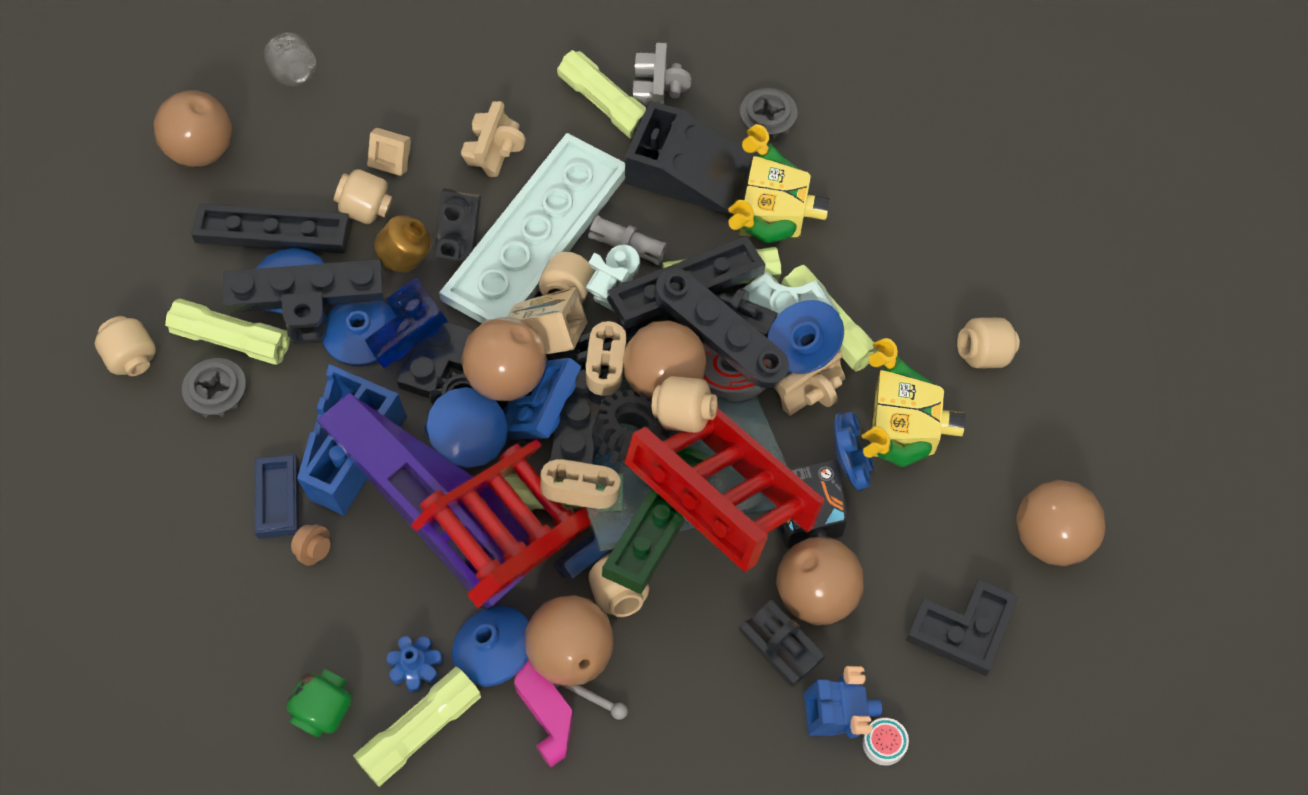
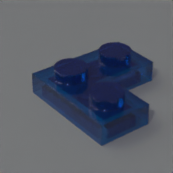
(415, 320)

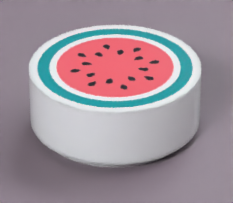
(886, 741)

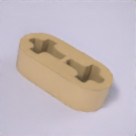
(597, 357)
(580, 484)

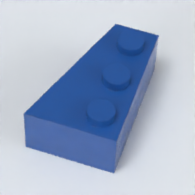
(326, 470)

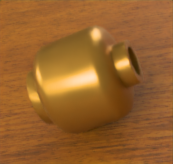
(402, 243)

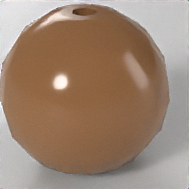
(192, 128)
(661, 352)
(504, 359)
(1061, 522)
(820, 580)
(569, 640)

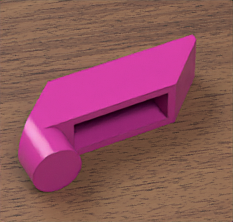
(549, 710)

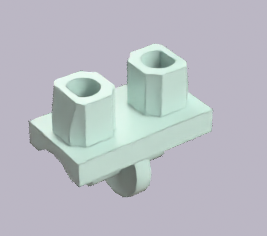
(620, 266)

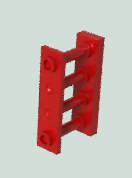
(715, 512)
(517, 556)

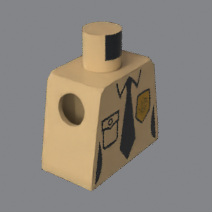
(555, 317)

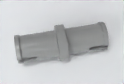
(615, 235)

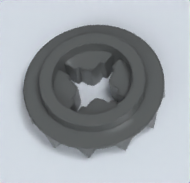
(778, 104)
(206, 375)

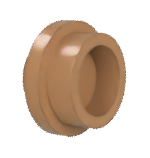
(311, 544)

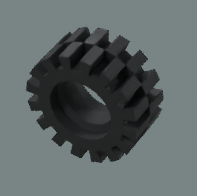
(623, 410)

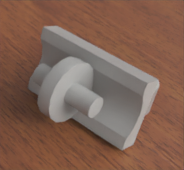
(654, 66)

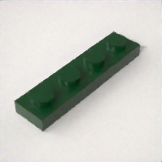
(647, 536)

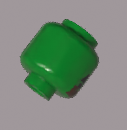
(319, 703)

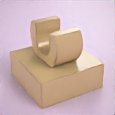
(388, 151)

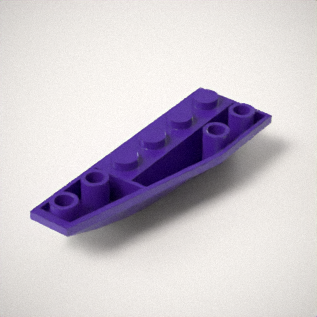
(408, 474)

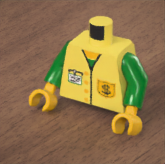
(774, 195)
(906, 411)

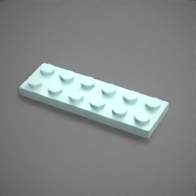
(536, 225)

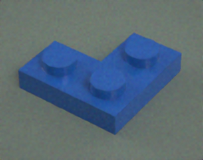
(539, 414)

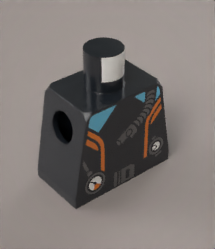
(832, 519)

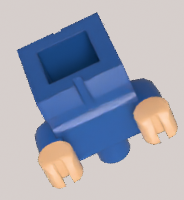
(840, 706)

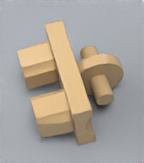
(497, 138)
(808, 388)

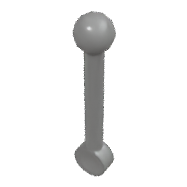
(618, 710)

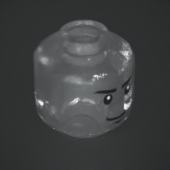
(290, 59)

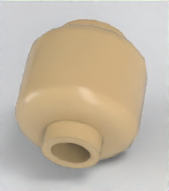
(362, 196)
(564, 272)
(988, 342)
(125, 346)
(684, 404)
(613, 597)

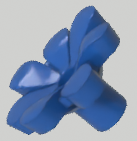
(414, 663)

